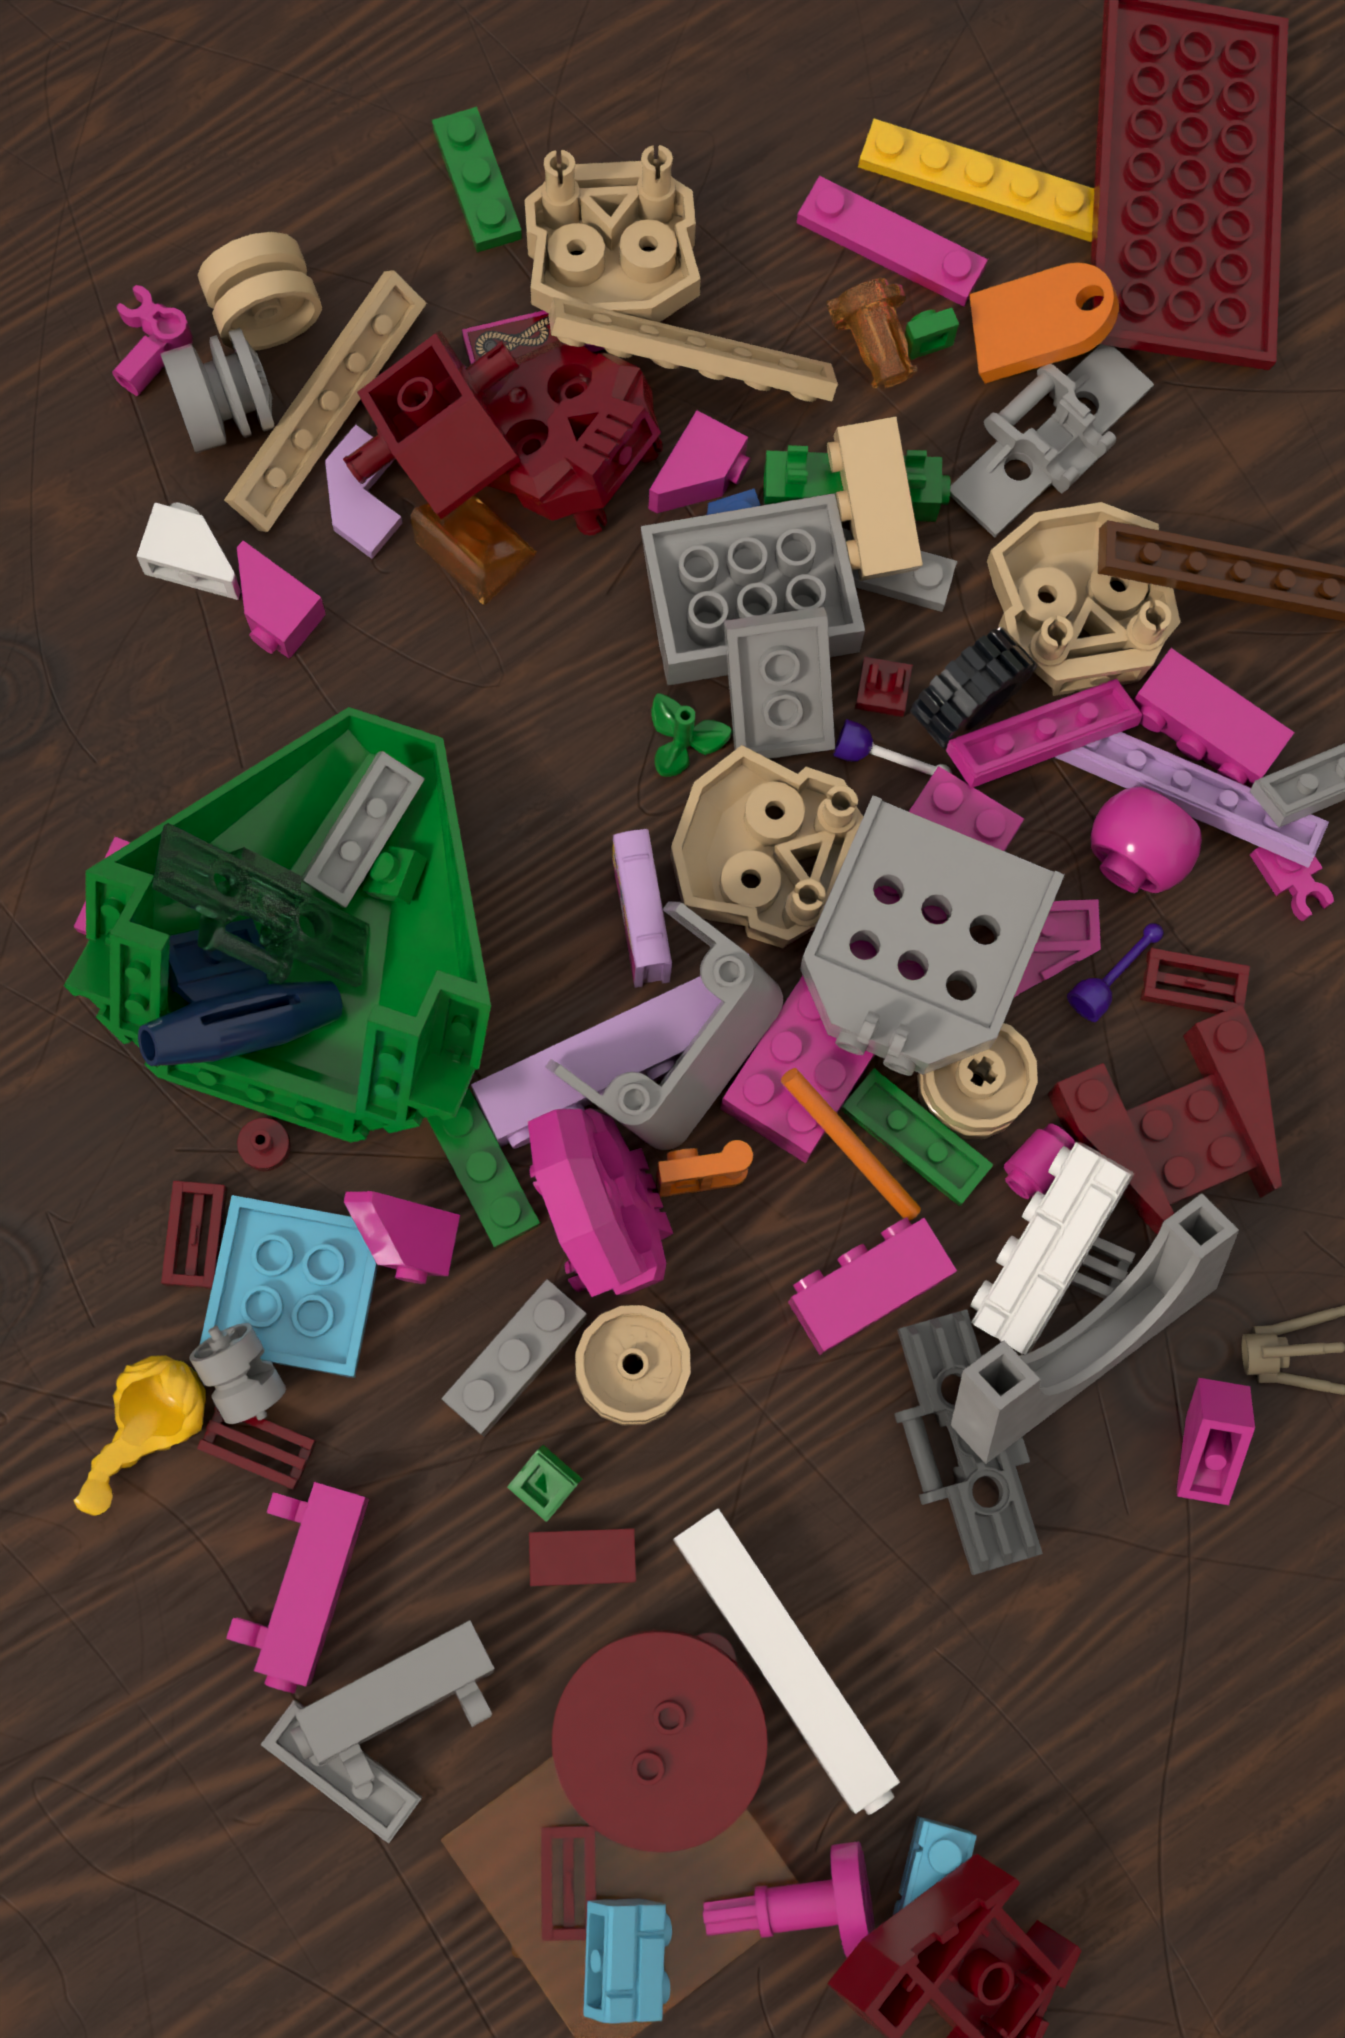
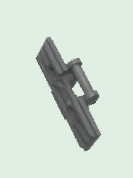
(991, 1534)

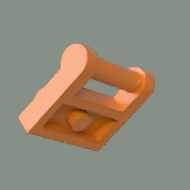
(691, 1173)

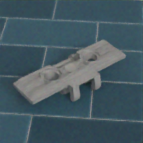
(1061, 446)

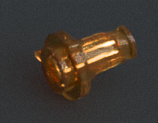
(876, 329)

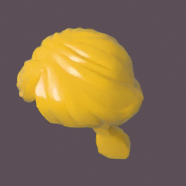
(155, 1407)

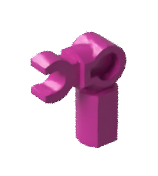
(166, 331)

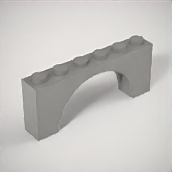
(1011, 1393)

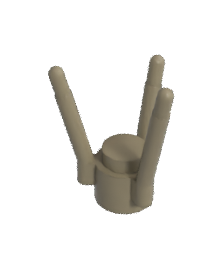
(1266, 1353)

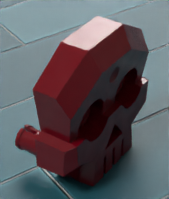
(576, 429)

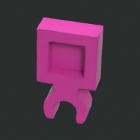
(1288, 875)

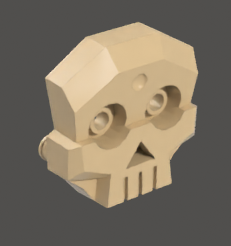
(610, 217)
(1059, 556)
(730, 836)

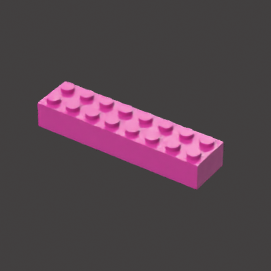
(798, 1033)

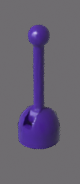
(1093, 996)

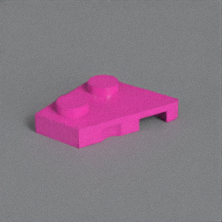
(1066, 938)

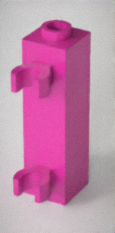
(309, 1588)

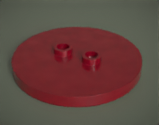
(660, 1741)

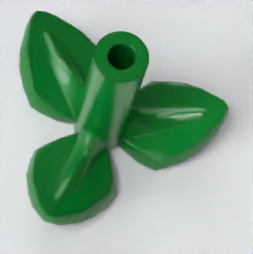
(679, 722)

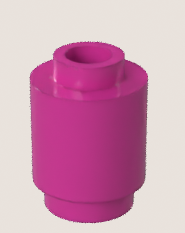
(1031, 1162)

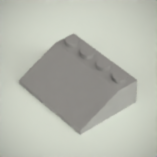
(747, 567)

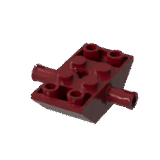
(437, 423)

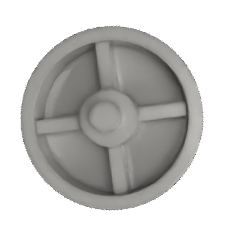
(241, 1378)

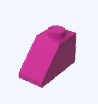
(700, 465)
(276, 604)
(404, 1234)
(1215, 1440)

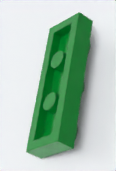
(477, 179)
(916, 1137)
(484, 1173)

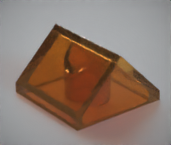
(472, 546)

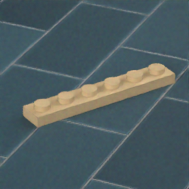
(677, 346)
(325, 401)

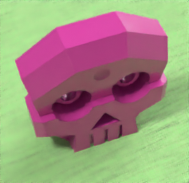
(599, 1201)

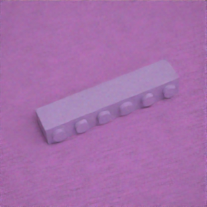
(638, 1040)

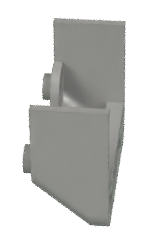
(748, 1006)

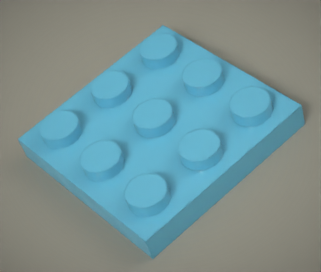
(297, 1281)

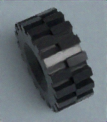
(973, 687)

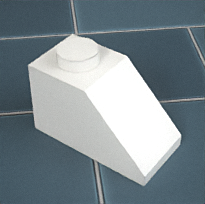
(184, 551)

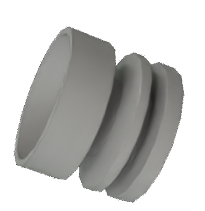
(219, 390)

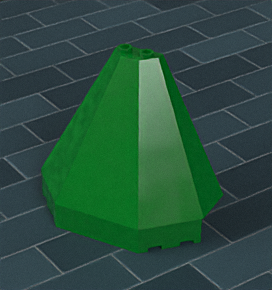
(424, 995)

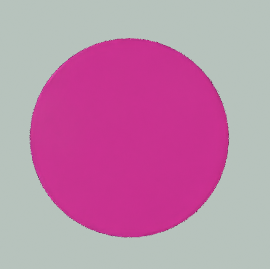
(802, 1906)

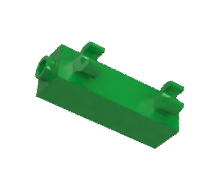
(807, 474)

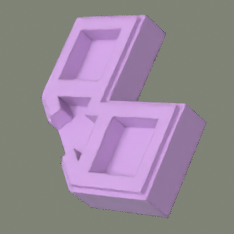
(354, 511)

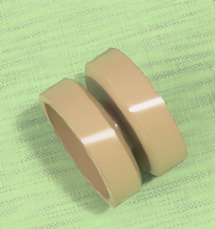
(260, 288)
(987, 1109)
(626, 1396)

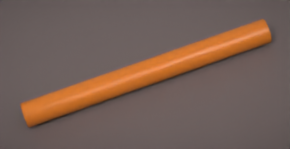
(850, 1144)

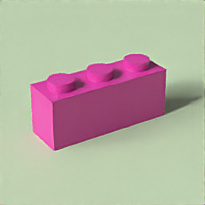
(1210, 720)
(870, 1283)

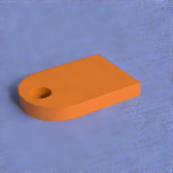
(1041, 319)

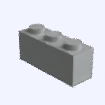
(515, 1358)

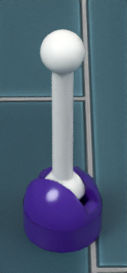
(857, 742)

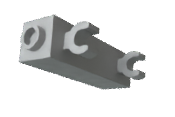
(392, 1695)

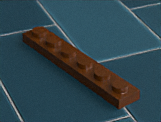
(1221, 570)

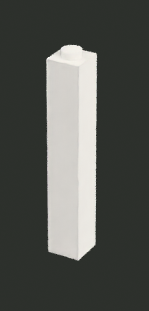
(787, 1663)

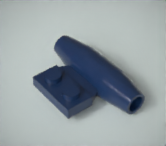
(231, 1005)

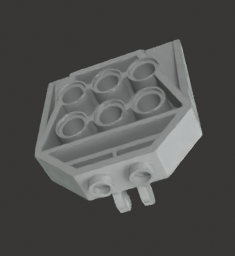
(975, 884)

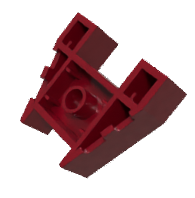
(1190, 1134)
(960, 1958)

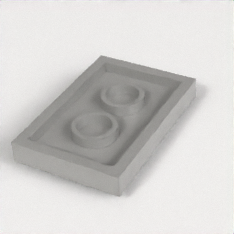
(781, 682)

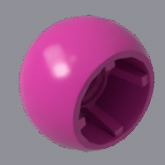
(1145, 841)

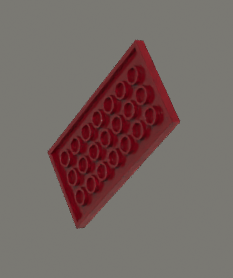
(1191, 178)

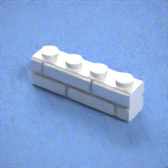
(1052, 1246)

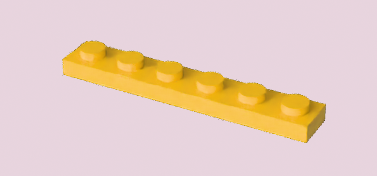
(979, 179)

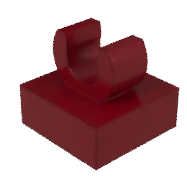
(883, 686)

